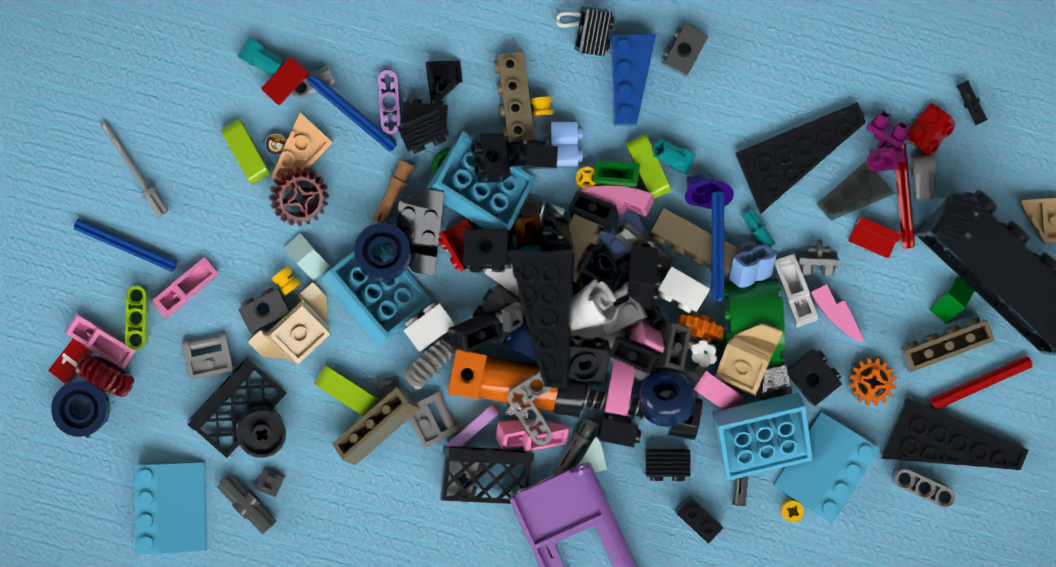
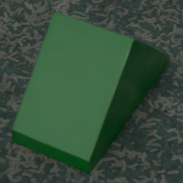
(616, 173)
(952, 300)

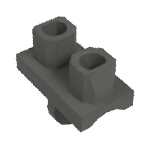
(818, 256)

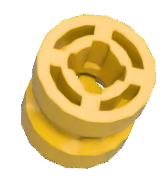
(286, 281)

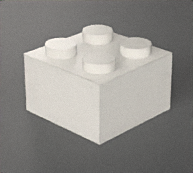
(682, 289)
(429, 327)

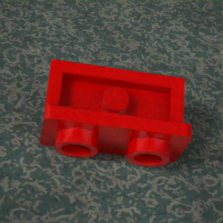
(931, 129)

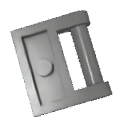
(628, 313)
(209, 363)
(425, 423)

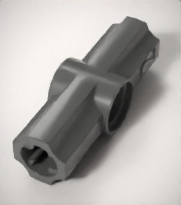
(632, 237)
(246, 503)

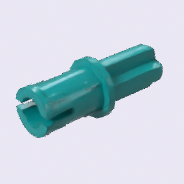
(757, 228)

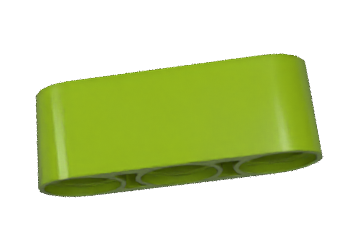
(245, 151)
(650, 168)
(132, 328)
(345, 390)

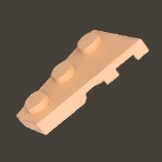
(302, 147)

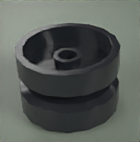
(264, 443)

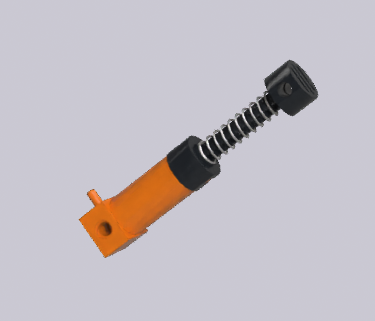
(496, 377)

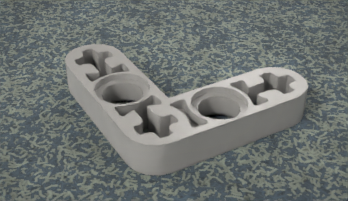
(528, 396)

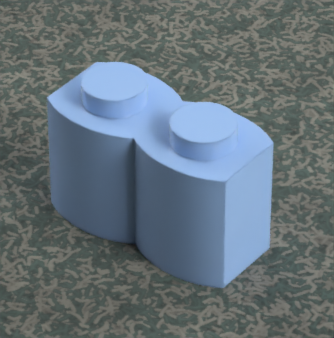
(566, 137)
(752, 266)

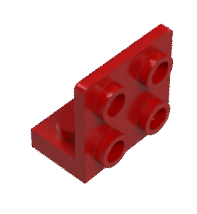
(454, 241)

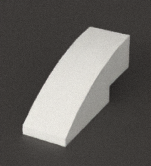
(795, 290)

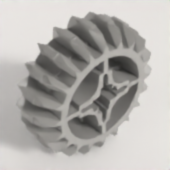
(429, 363)

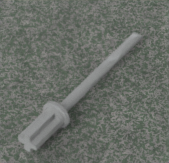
(149, 193)

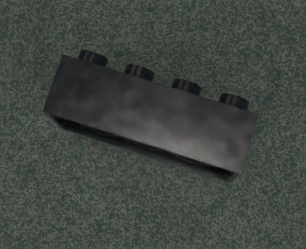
(1002, 271)

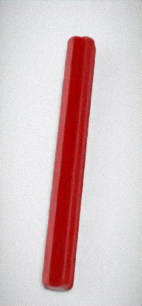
(904, 203)
(981, 382)

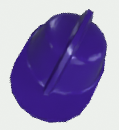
(701, 188)

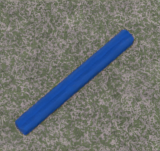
(351, 112)
(125, 245)
(717, 247)

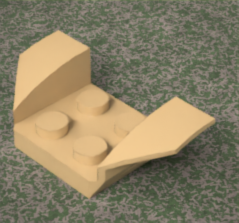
(298, 331)
(748, 358)

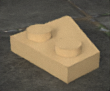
(1042, 217)

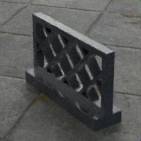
(220, 397)
(484, 455)

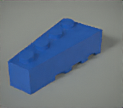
(630, 69)

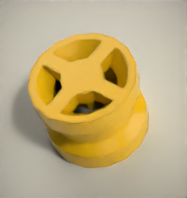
(541, 106)
(588, 173)
(788, 508)

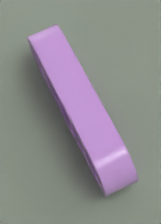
(382, 86)
(472, 428)

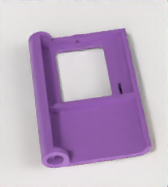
(565, 507)

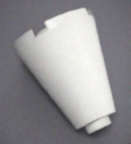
(593, 306)

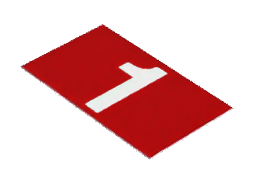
(65, 364)

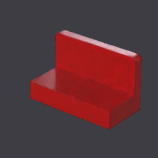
(285, 81)
(874, 237)

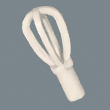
(567, 13)

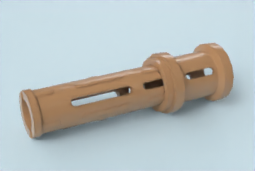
(398, 181)

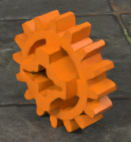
(702, 327)
(873, 371)

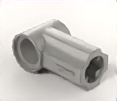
(323, 73)
(923, 170)

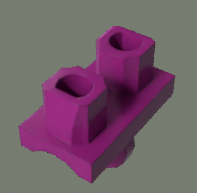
(887, 133)
(885, 159)

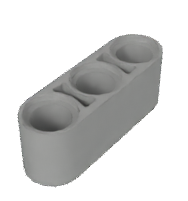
(931, 494)

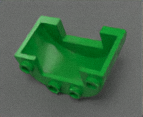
(755, 306)

